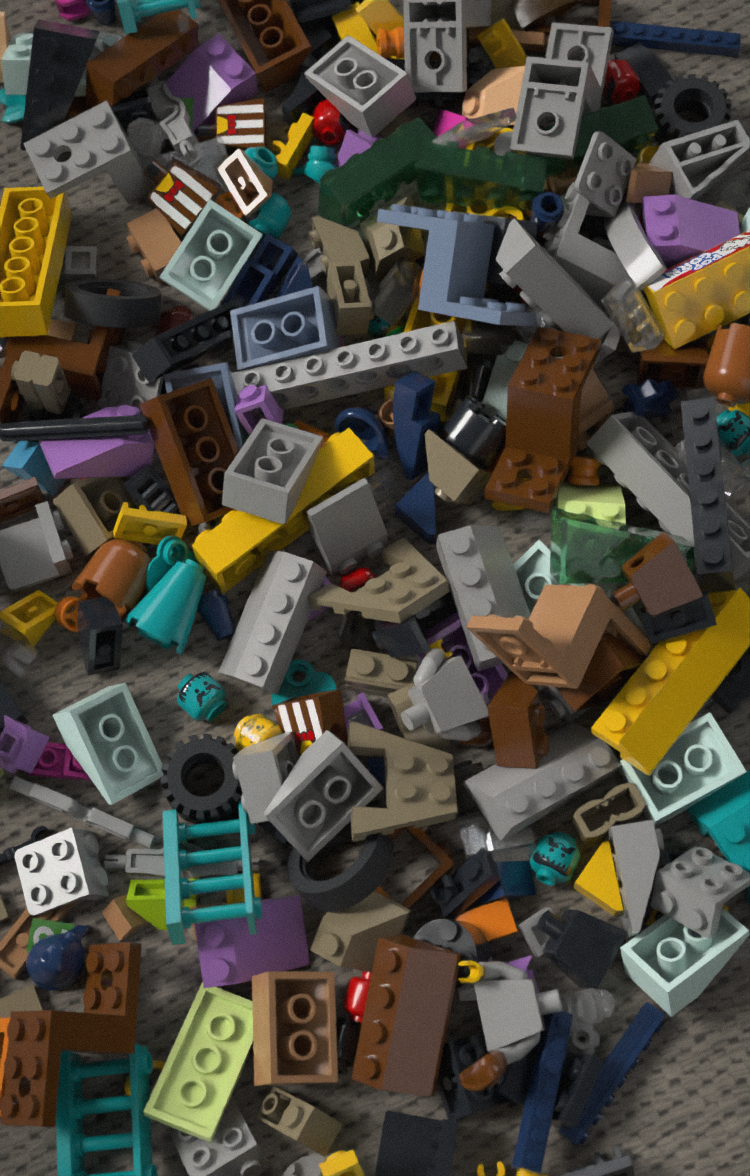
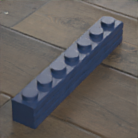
(676, 38)
(614, 1070)
(542, 1093)

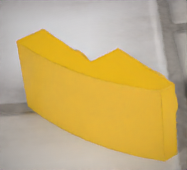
(352, 24)

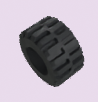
(689, 95)
(179, 766)

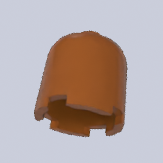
(729, 366)
(117, 574)

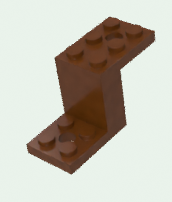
(81, 363)
(542, 419)
(42, 1035)

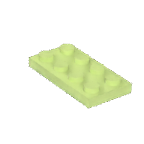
(204, 1064)

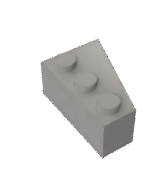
(702, 158)

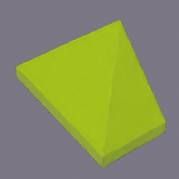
(148, 900)

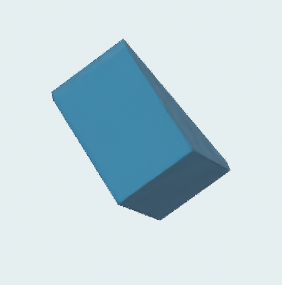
(29, 461)

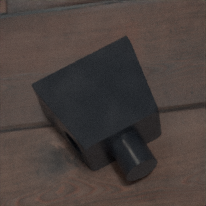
(581, 945)

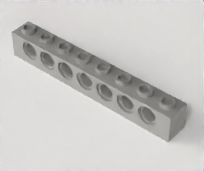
(358, 366)

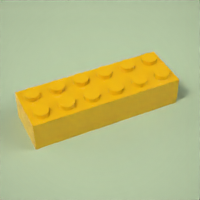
(31, 258)
(243, 539)

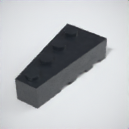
(55, 72)

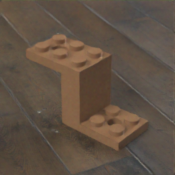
(558, 636)

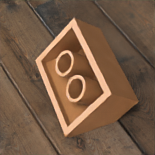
(294, 1028)

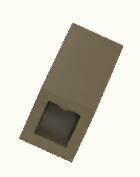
(338, 244)
(299, 1121)

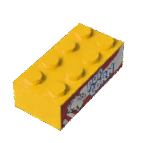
(703, 292)

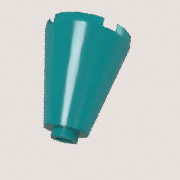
(170, 606)

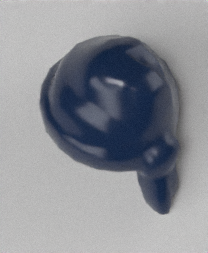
(366, 426)
(58, 959)

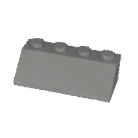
(548, 285)
(481, 581)
(272, 621)
(520, 796)

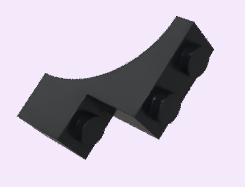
(306, 95)

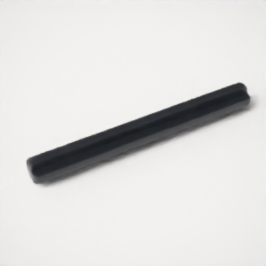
(74, 428)

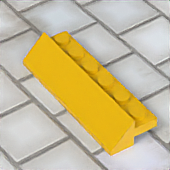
(675, 684)

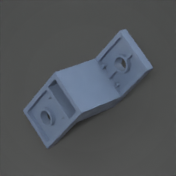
(457, 266)

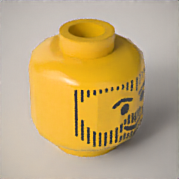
(254, 730)

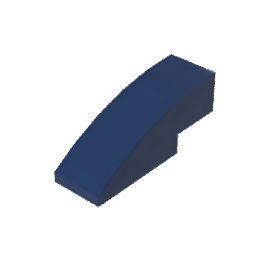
(262, 273)
(412, 420)

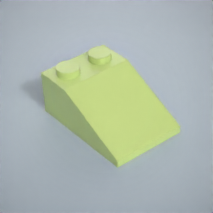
(599, 501)

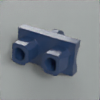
(650, 398)

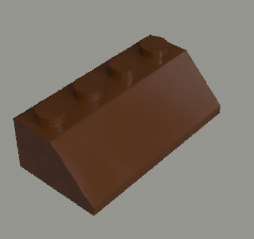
(268, 38)
(139, 57)
(193, 447)
(406, 1016)

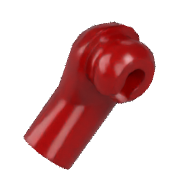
(356, 579)

